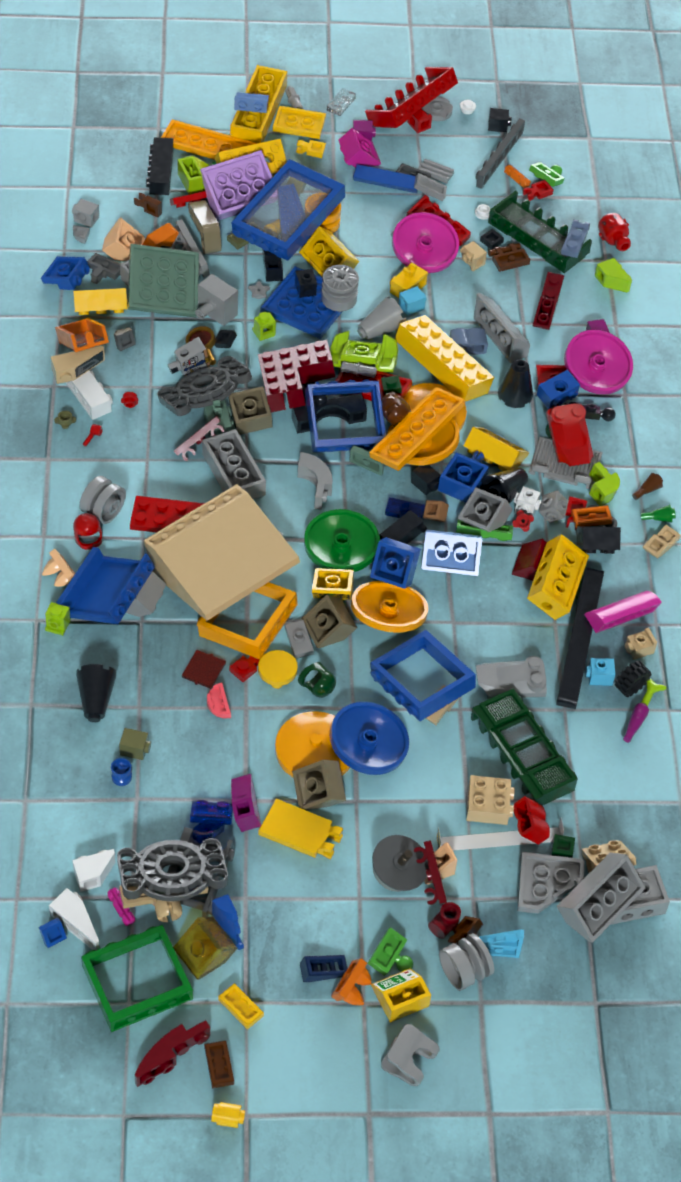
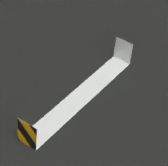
(492, 839)

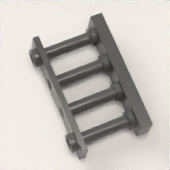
(228, 853)

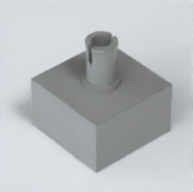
(217, 300)

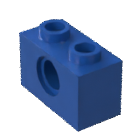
(558, 389)

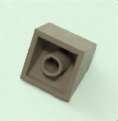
(329, 622)
(319, 785)

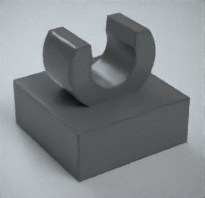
(124, 338)

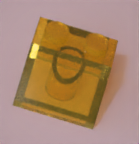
(204, 947)

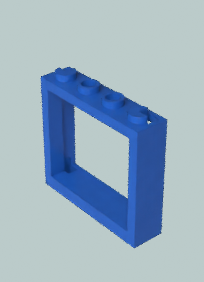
(348, 387)
(420, 710)

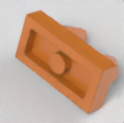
(346, 987)

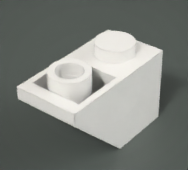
(93, 869)

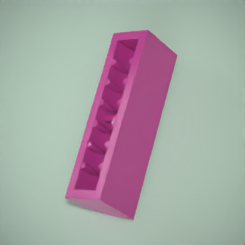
(623, 611)

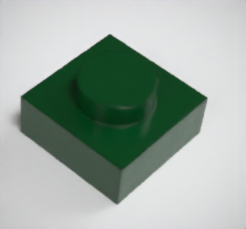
(391, 384)
(563, 846)

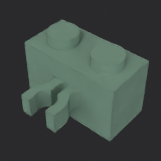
(223, 412)

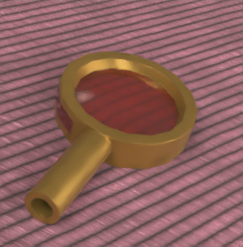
(207, 337)

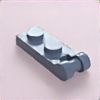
(575, 238)

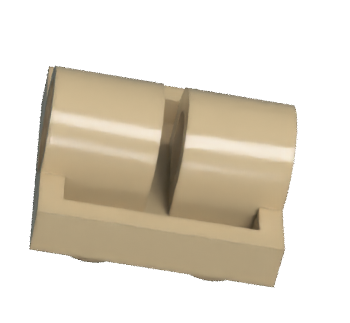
(596, 853)

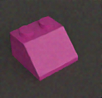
(358, 149)

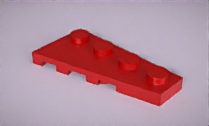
(427, 206)

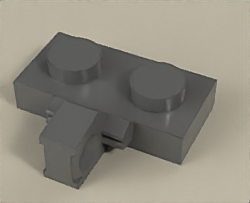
(102, 268)

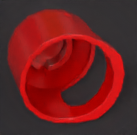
(87, 525)

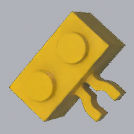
(408, 278)

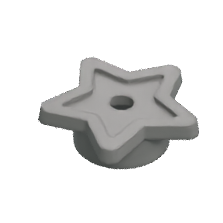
(262, 290)

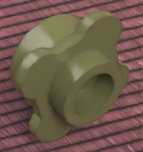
(65, 419)

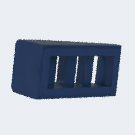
(310, 970)

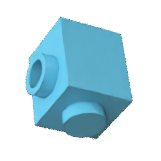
(412, 300)
(600, 671)

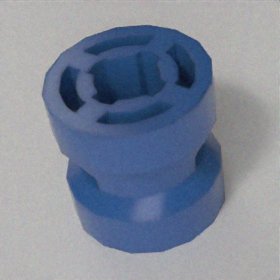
(121, 771)

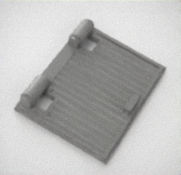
(546, 462)

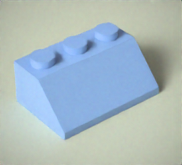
(451, 552)

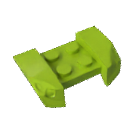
(368, 353)

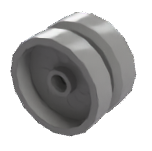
(102, 499)

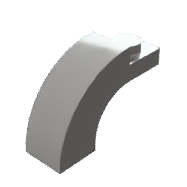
(319, 474)

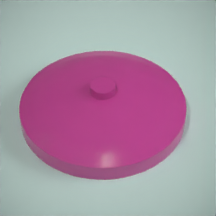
(425, 241)
(599, 361)

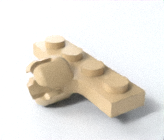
(162, 908)

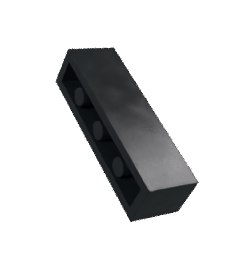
(161, 166)

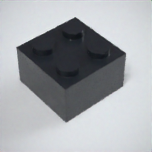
(598, 538)

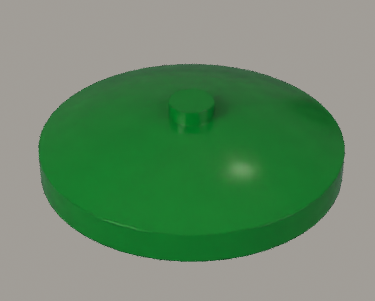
(341, 540)

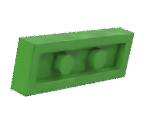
(502, 533)

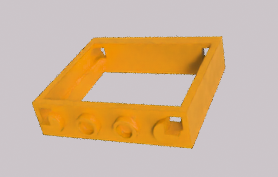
(257, 647)

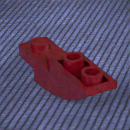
(548, 301)
(163, 1054)

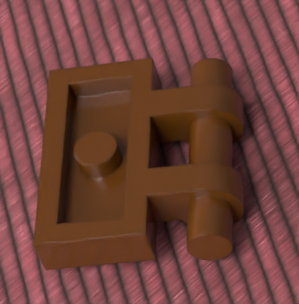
(509, 256)

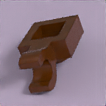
(150, 205)
(466, 927)

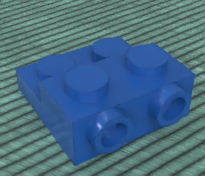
(66, 272)

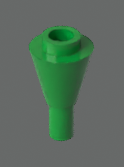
(662, 514)

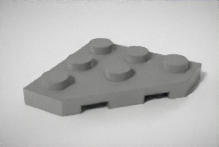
(546, 880)

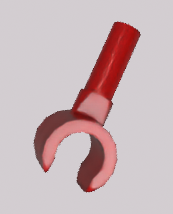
(94, 430)

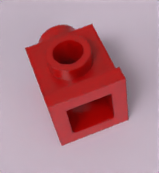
(420, 121)

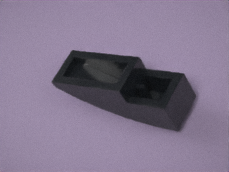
(272, 267)

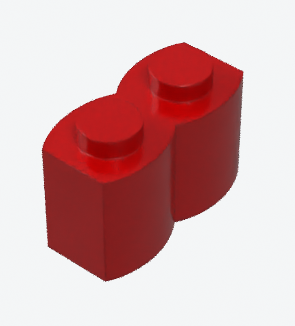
(531, 820)

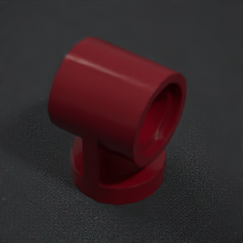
(442, 925)

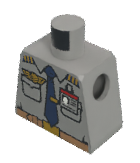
(190, 358)

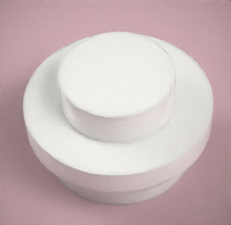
(467, 106)
(482, 211)

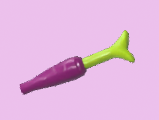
(641, 710)

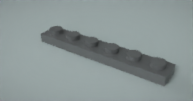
(501, 152)

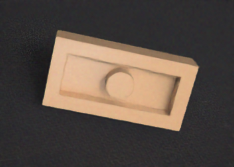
(56, 564)

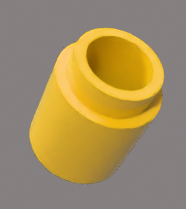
(228, 1114)

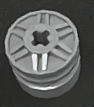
(340, 288)
(466, 962)

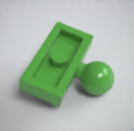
(551, 175)
(388, 952)

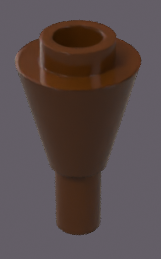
(651, 484)

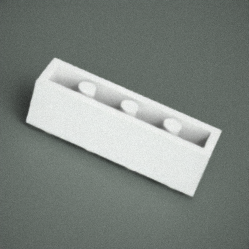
(91, 395)

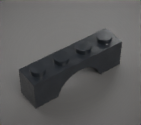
(348, 408)

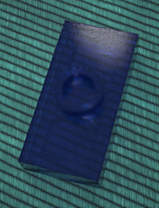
(398, 508)

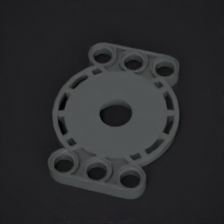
(220, 381)
(177, 886)

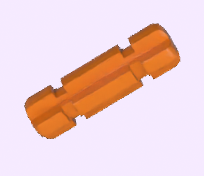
(517, 176)

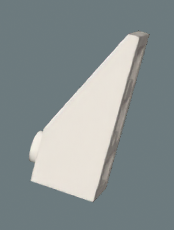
(74, 917)

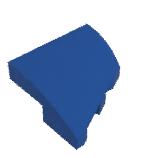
(227, 918)

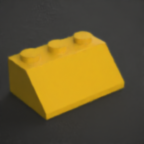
(326, 250)
(100, 301)
(495, 448)

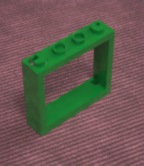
(147, 1007)

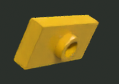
(241, 1006)

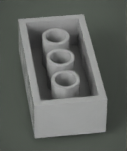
(233, 463)

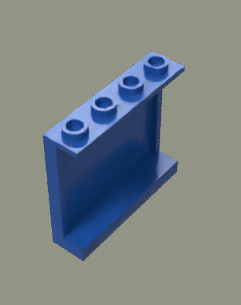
(105, 587)

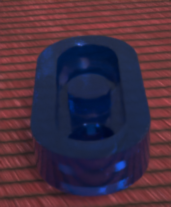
(205, 831)

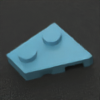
(505, 943)

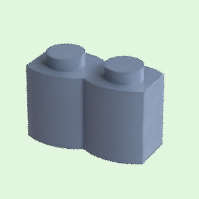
(471, 340)

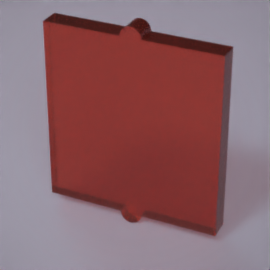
(203, 669)

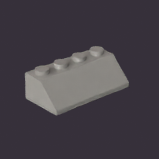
(500, 329)
(601, 896)

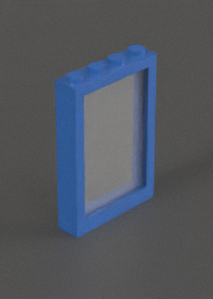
(288, 209)

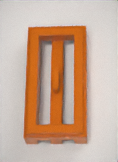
(592, 517)

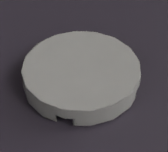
(439, 109)

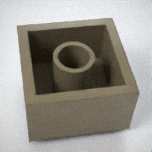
(250, 410)

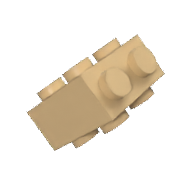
(489, 800)

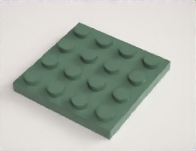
(163, 280)

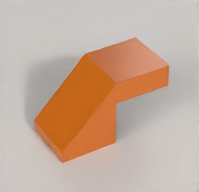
(162, 236)

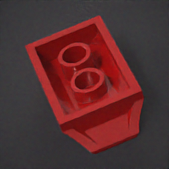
(570, 434)

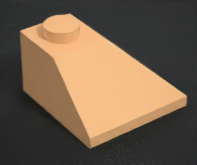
(119, 239)

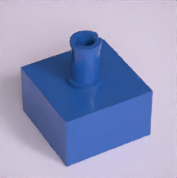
(395, 562)

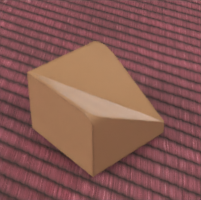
(436, 510)

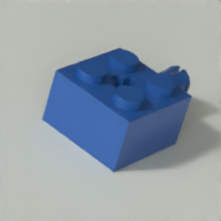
(463, 476)

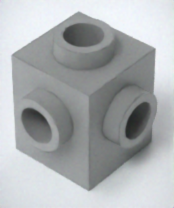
(553, 506)

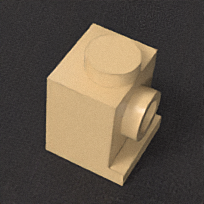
(473, 255)
(641, 644)

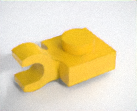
(313, 148)

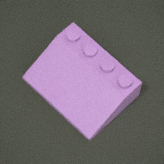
(234, 183)

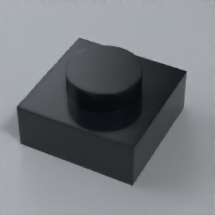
(491, 239)
(225, 338)

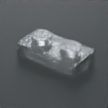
(341, 102)

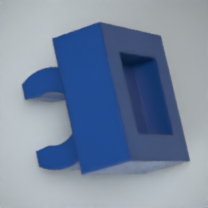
(52, 932)

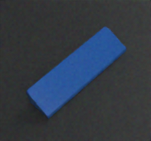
(385, 178)

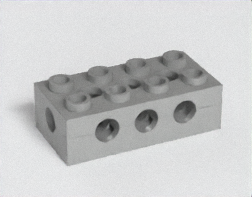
(650, 901)

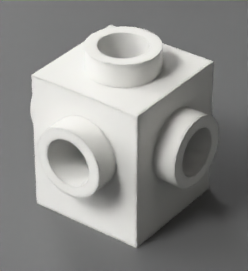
(527, 501)

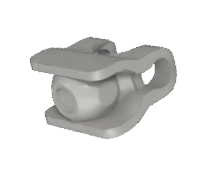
(399, 1056)

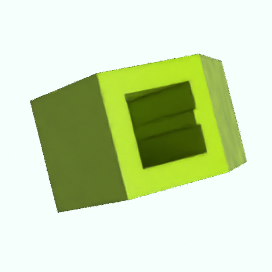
(613, 276)

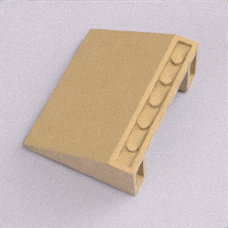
(220, 552)

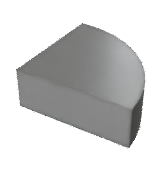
(81, 233)

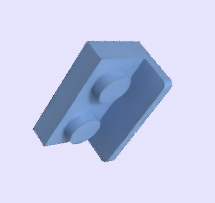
(251, 102)

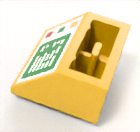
(402, 994)

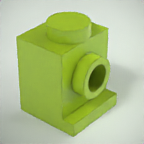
(263, 321)
(57, 618)

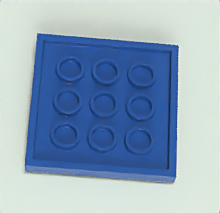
(302, 313)

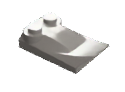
(525, 677)

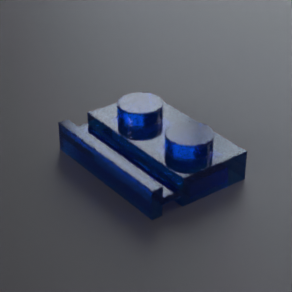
(211, 813)

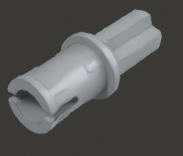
(293, 98)
(358, 369)

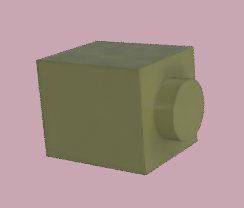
(134, 744)

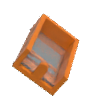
(82, 334)

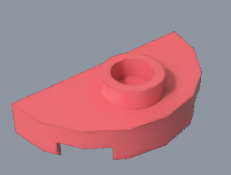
(217, 702)

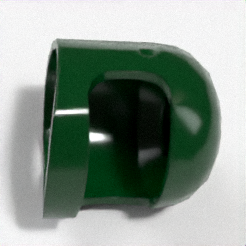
(322, 683)

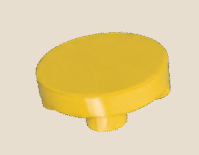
(277, 668)

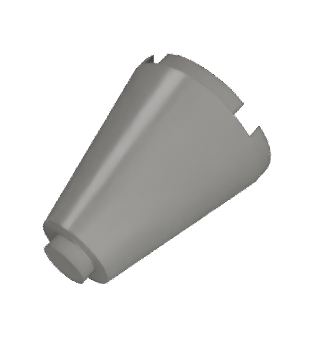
(382, 319)

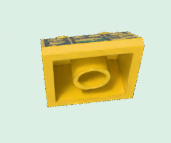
(333, 582)

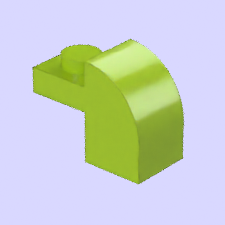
(605, 484)

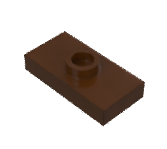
(219, 1064)

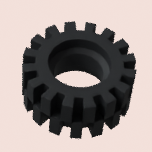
(632, 678)

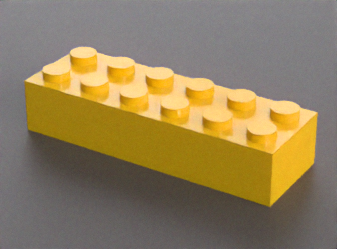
(255, 125)
(444, 358)

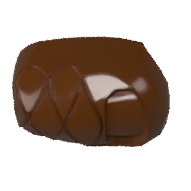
(394, 408)

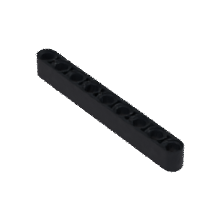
(580, 639)

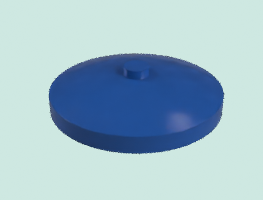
(369, 738)

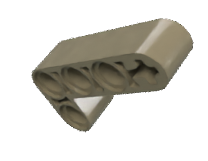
(206, 225)

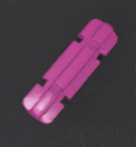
(127, 916)

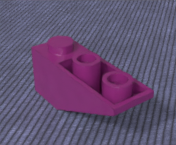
(245, 803)

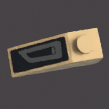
(72, 365)

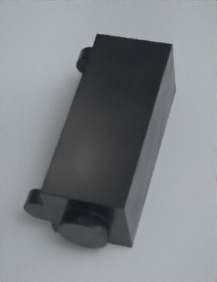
(405, 528)

